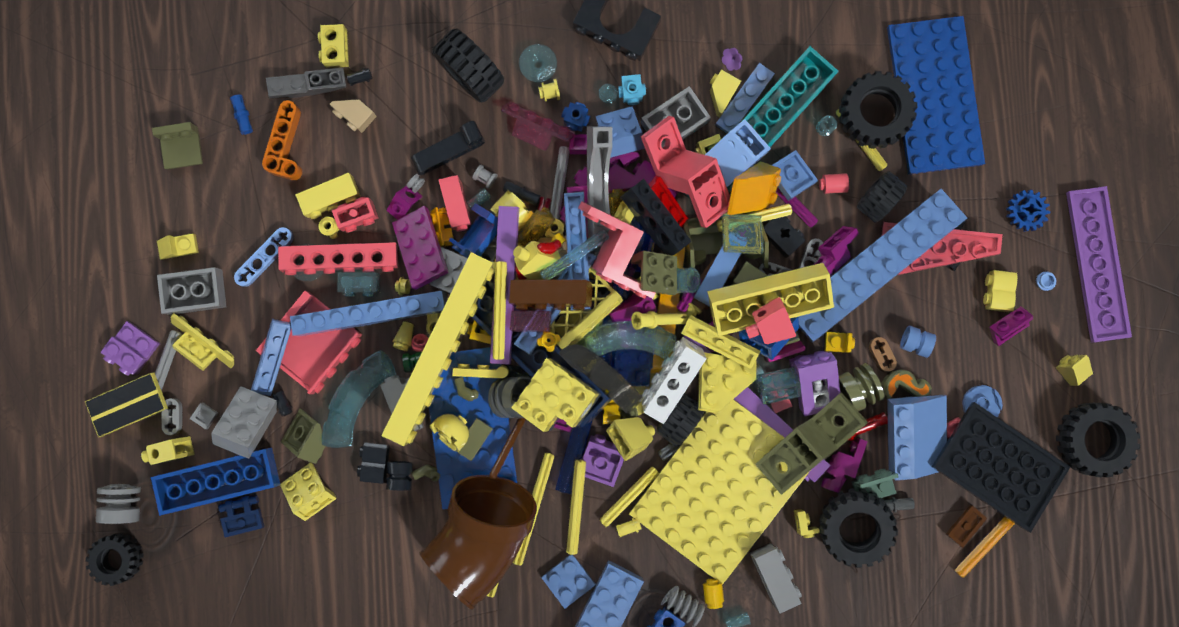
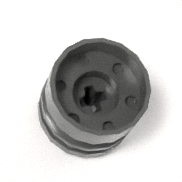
(505, 393)

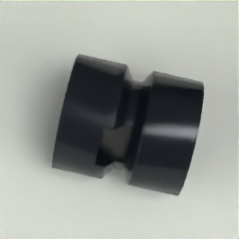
(399, 475)

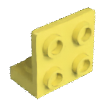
(306, 492)

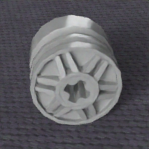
(118, 504)

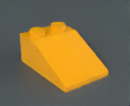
(754, 189)

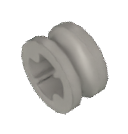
(415, 183)

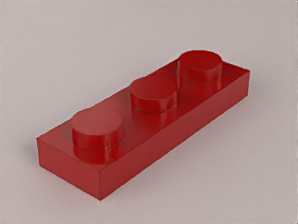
(668, 199)

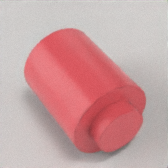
(834, 183)

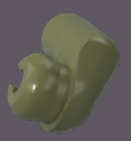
(465, 392)
(428, 471)

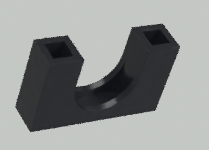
(631, 43)

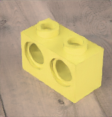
(338, 45)

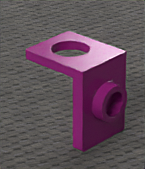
(402, 203)

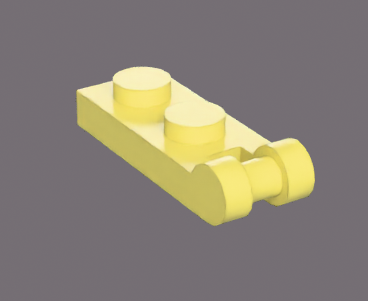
(481, 371)

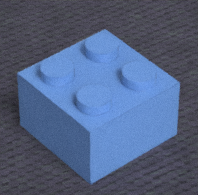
(625, 130)

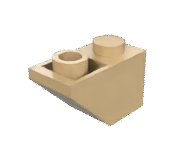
(355, 112)

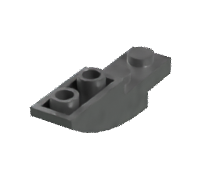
(306, 84)

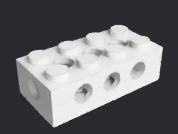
(672, 380)

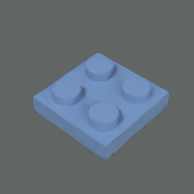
(794, 175)
(568, 580)

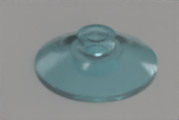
(535, 54)

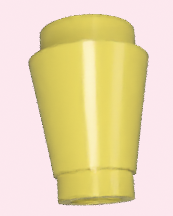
(404, 337)

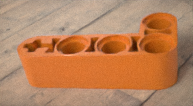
(286, 139)

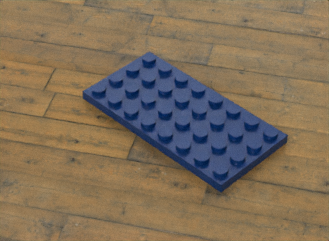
(938, 69)
(450, 463)

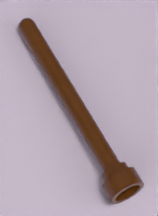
(507, 447)

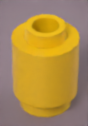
(713, 594)

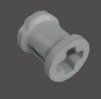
(484, 176)

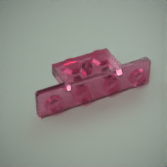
(534, 128)

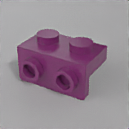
(1010, 325)

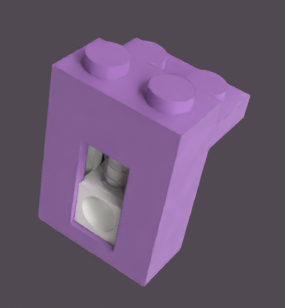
(814, 369)

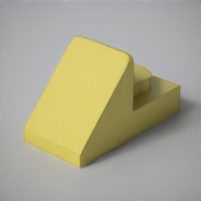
(177, 246)

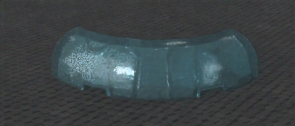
(623, 336)
(351, 396)

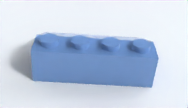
(916, 434)

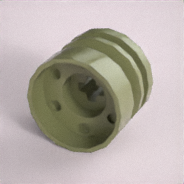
(862, 386)

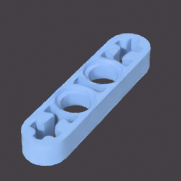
(262, 255)

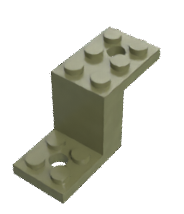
(811, 443)

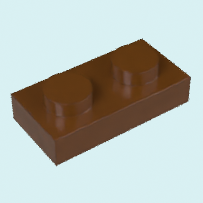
(966, 526)

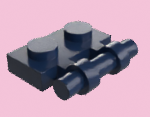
(242, 522)

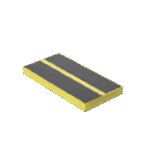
(126, 404)

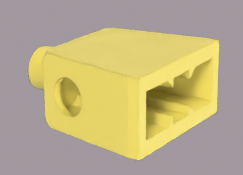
(630, 436)
(168, 450)

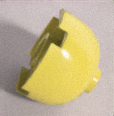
(451, 430)

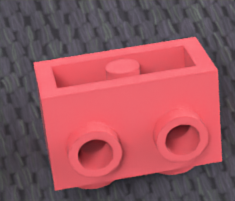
(355, 214)

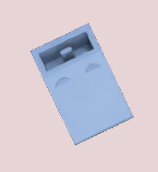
(738, 151)

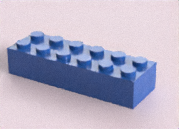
(215, 481)

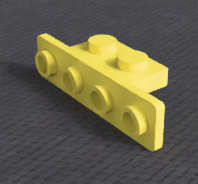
(197, 347)

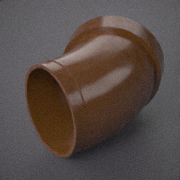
(480, 536)

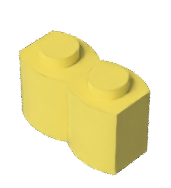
(1001, 291)

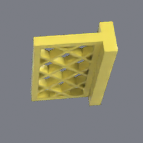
(592, 318)

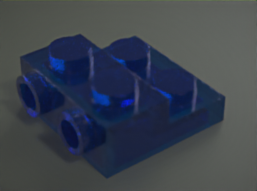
(633, 365)

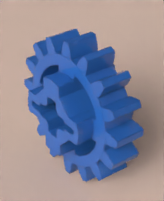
(1033, 204)

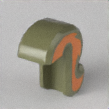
(907, 382)

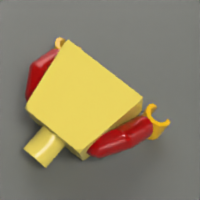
(536, 257)

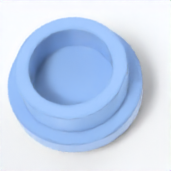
(1046, 281)

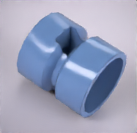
(920, 342)

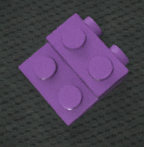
(130, 349)
(602, 460)

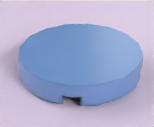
(985, 397)

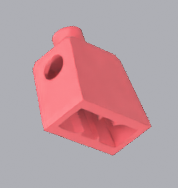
(772, 323)

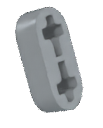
(172, 416)

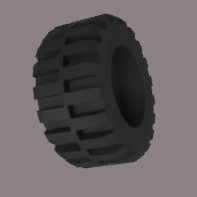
(468, 65)
(895, 92)
(1122, 445)
(865, 551)

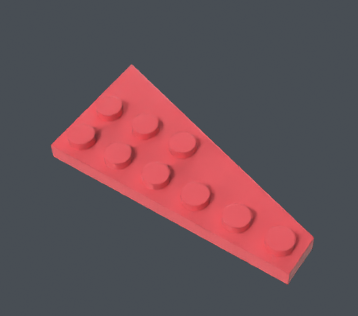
(954, 248)

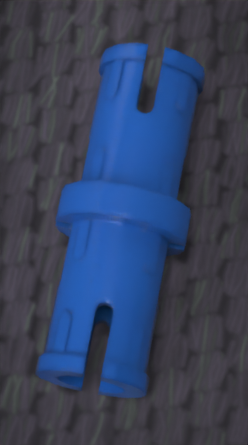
(241, 114)

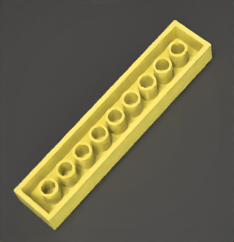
(438, 349)

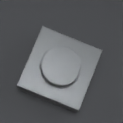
(204, 415)

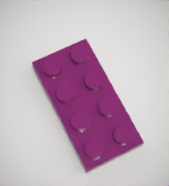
(420, 248)

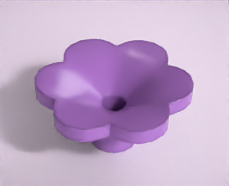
(731, 59)

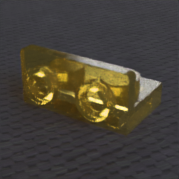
(535, 226)

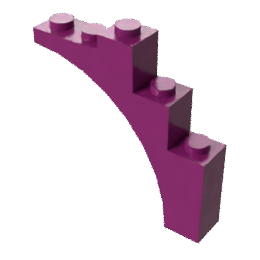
(619, 179)

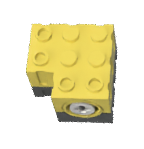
(555, 395)

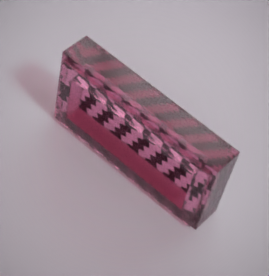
(530, 321)

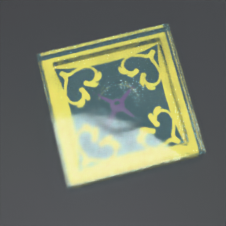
(742, 234)

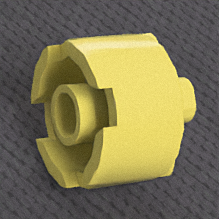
(511, 199)

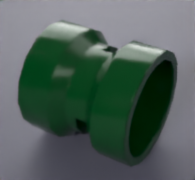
(410, 361)

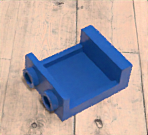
(479, 234)

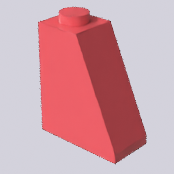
(455, 203)

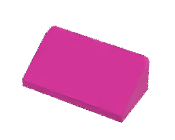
(788, 350)

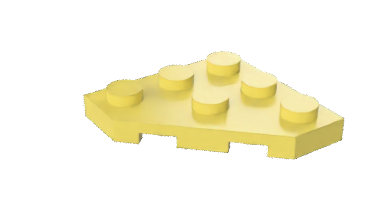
(722, 381)

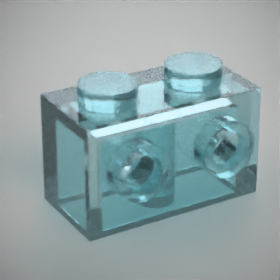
(358, 282)
(778, 385)

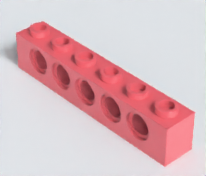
(288, 254)

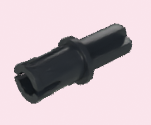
(522, 193)

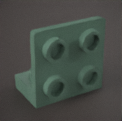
(879, 483)

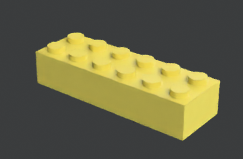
(801, 291)

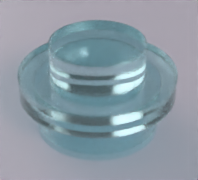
(608, 93)

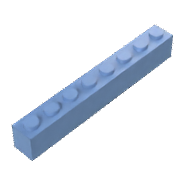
(368, 313)

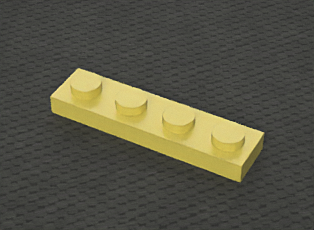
(724, 344)

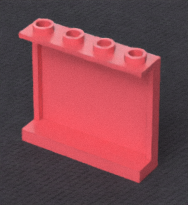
(314, 356)

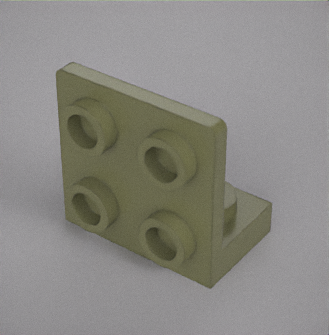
(179, 145)
(657, 272)

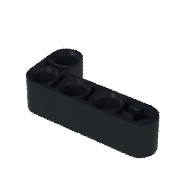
(448, 149)

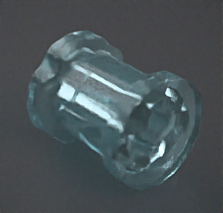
(821, 127)

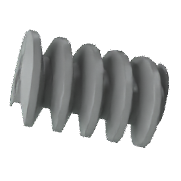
(684, 605)

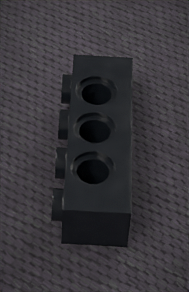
(655, 218)

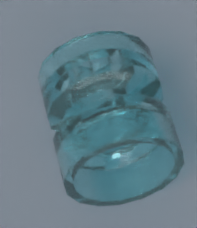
(687, 280)

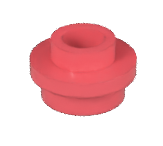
(419, 342)

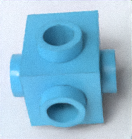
(633, 83)

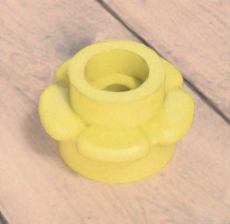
(403, 286)

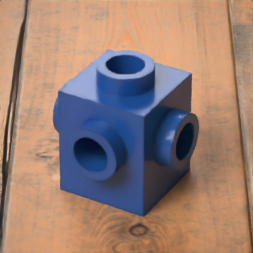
(575, 123)

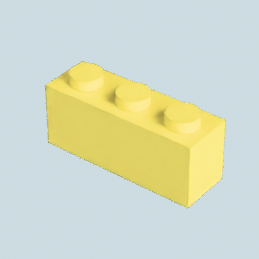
(328, 196)

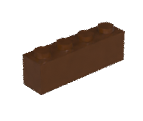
(550, 294)

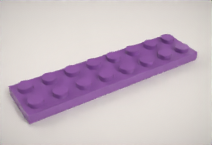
(1098, 264)

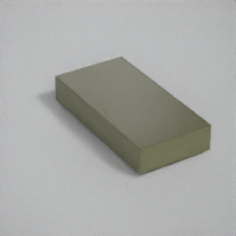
(477, 435)

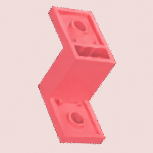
(687, 171)
(616, 250)

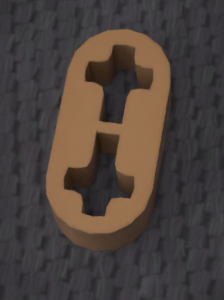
(886, 352)

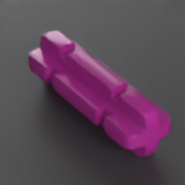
(686, 299)

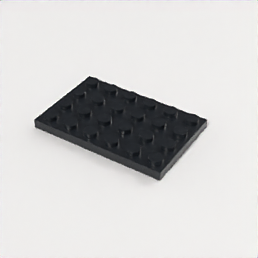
(1001, 467)

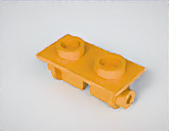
(439, 220)

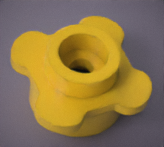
(554, 338)

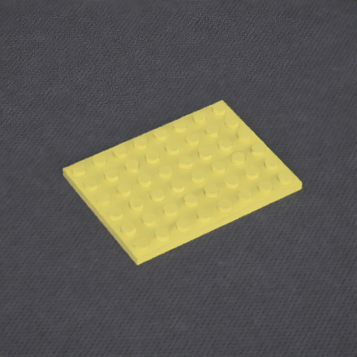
(712, 494)

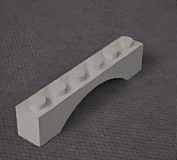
(598, 159)

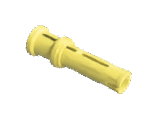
(653, 319)

